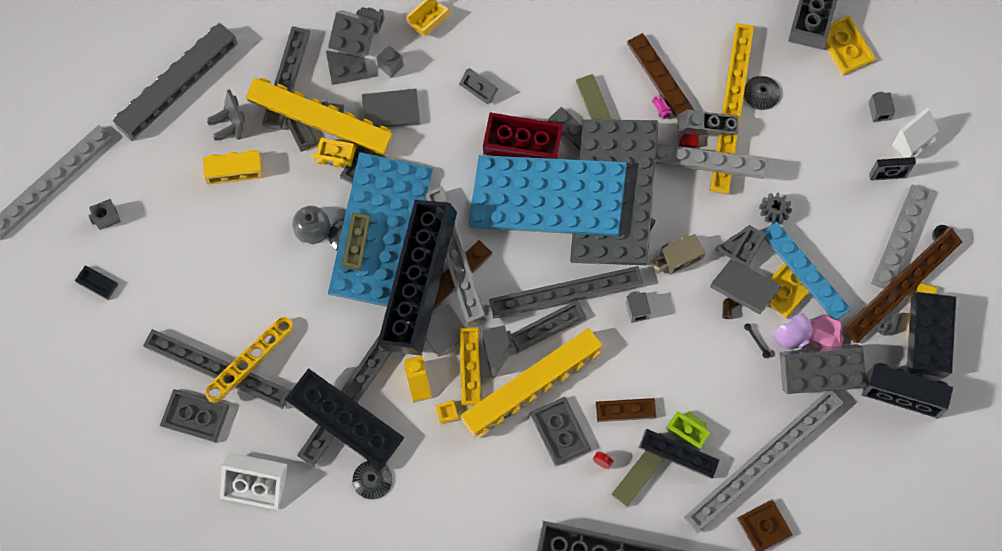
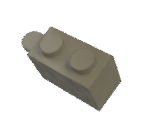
(679, 255)

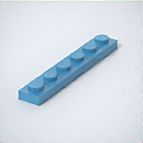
(806, 272)

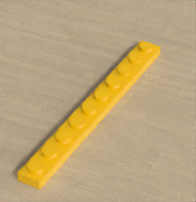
(733, 98)

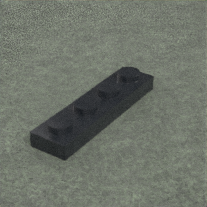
(679, 453)

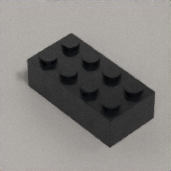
(931, 334)
(907, 390)

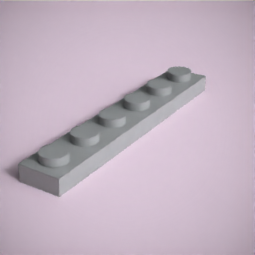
(711, 161)
(900, 236)

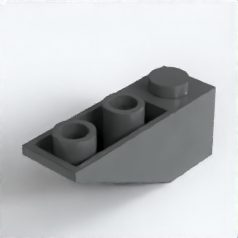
(707, 123)

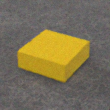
(447, 412)

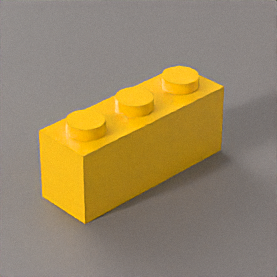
(232, 167)

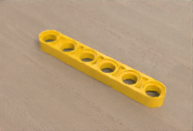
(247, 357)

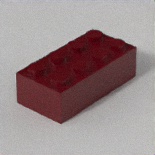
(521, 137)

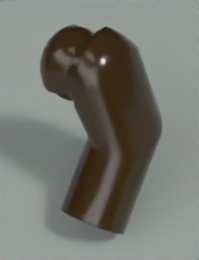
(728, 305)

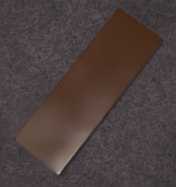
(625, 410)

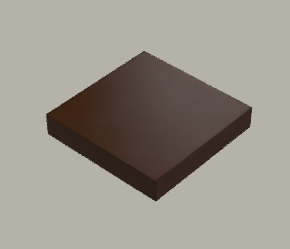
(764, 526)

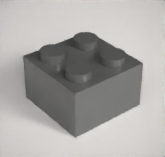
(352, 33)

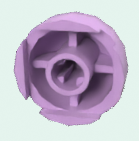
(795, 333)

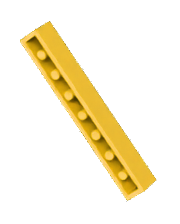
(319, 116)
(531, 383)

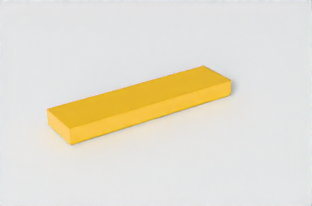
(470, 366)

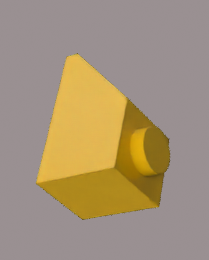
(417, 378)

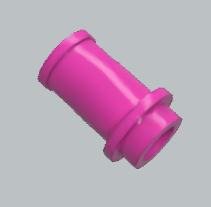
(662, 107)

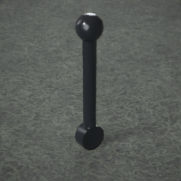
(766, 354)

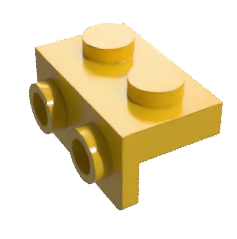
(427, 16)
(335, 152)

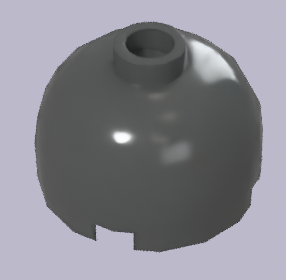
(311, 224)

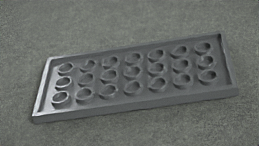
(636, 145)

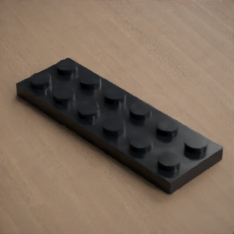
(344, 419)

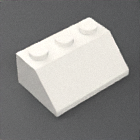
(252, 481)

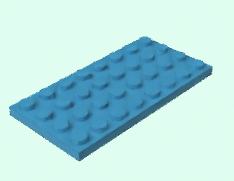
(387, 194)
(548, 195)

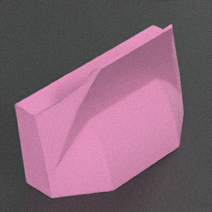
(826, 332)

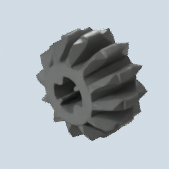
(773, 214)

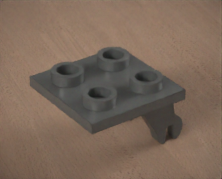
(232, 112)

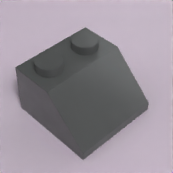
(497, 347)

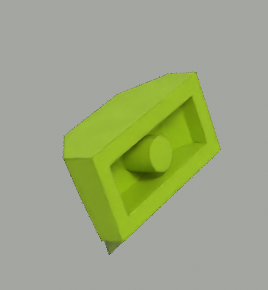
(689, 429)

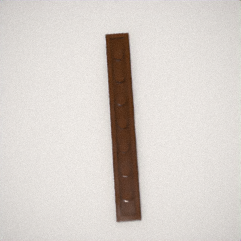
(902, 285)

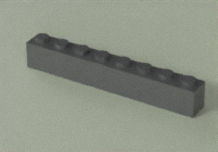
(175, 81)

